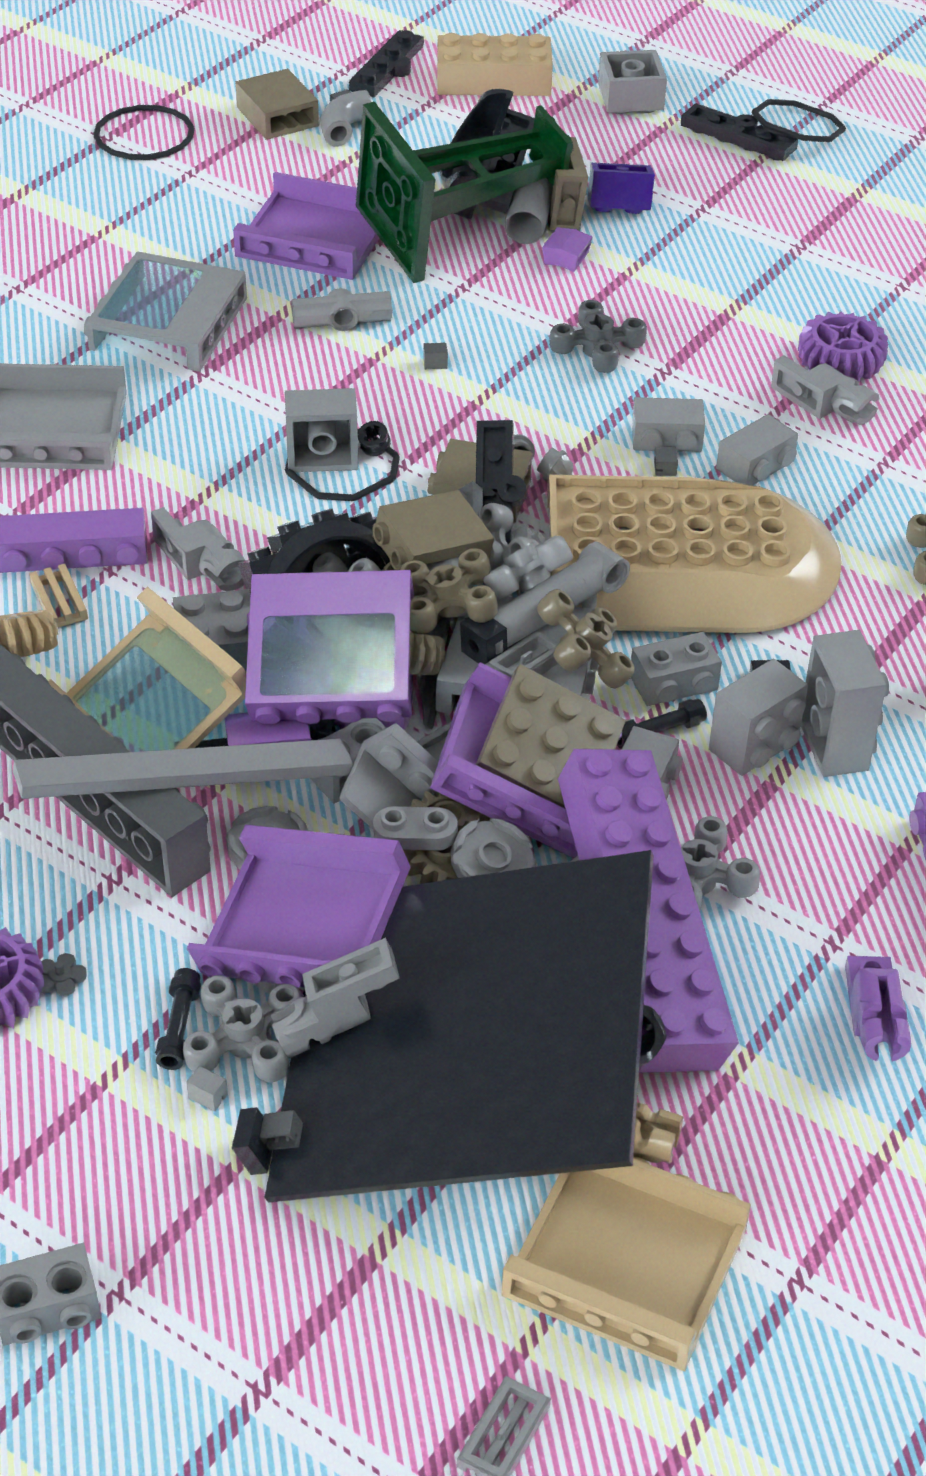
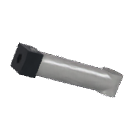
(594, 571)

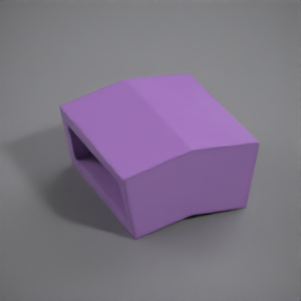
(566, 248)

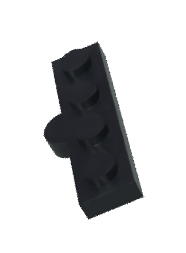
(387, 63)
(739, 131)
(496, 466)

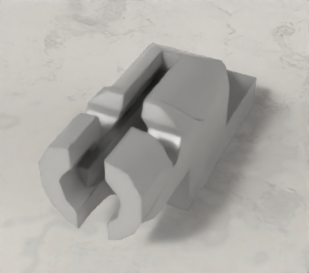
(824, 391)
(198, 550)
(334, 997)

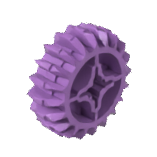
(844, 343)
(19, 977)

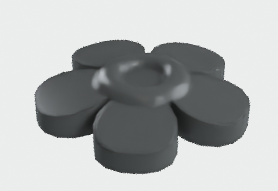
(62, 974)

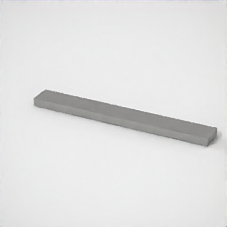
(180, 768)

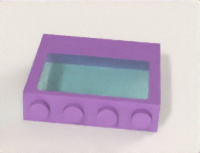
(329, 646)

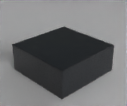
(247, 1142)

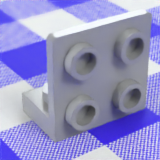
(388, 773)

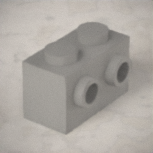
(675, 668)

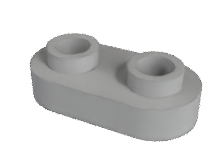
(417, 827)

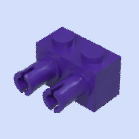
(620, 187)

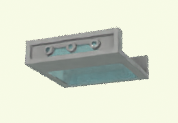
(170, 304)

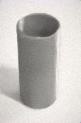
(529, 212)

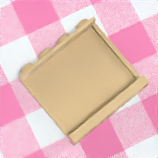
(630, 1257)

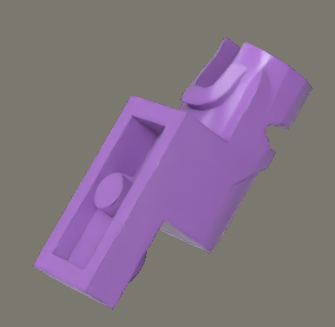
(877, 1005)

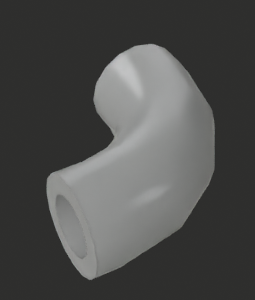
(340, 114)

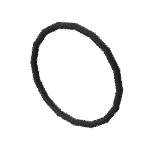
(106, 118)

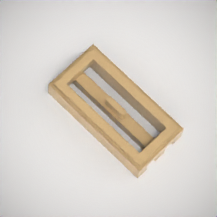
(52, 578)

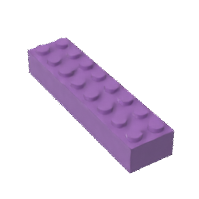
(621, 809)

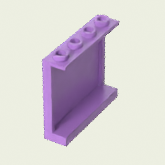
(308, 228)
(483, 791)
(301, 904)

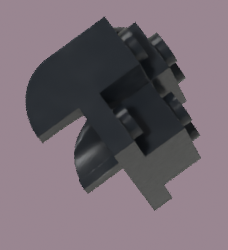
(489, 119)
(299, 546)

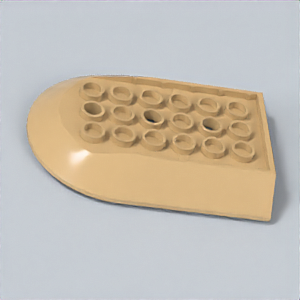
(747, 572)

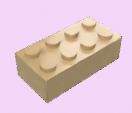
(494, 62)

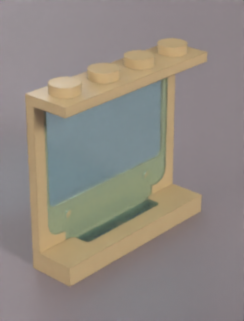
(160, 683)

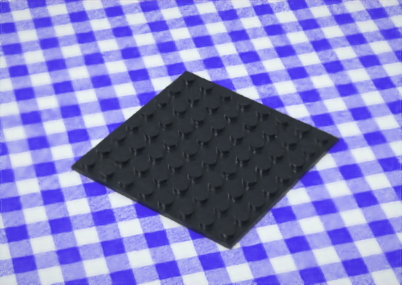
(496, 1044)

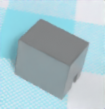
(206, 1088)

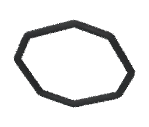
(842, 128)
(349, 497)

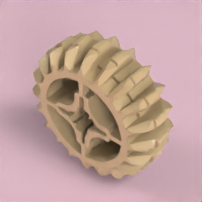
(28, 632)

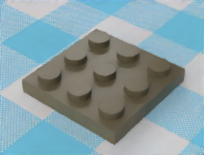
(539, 730)

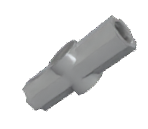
(328, 309)

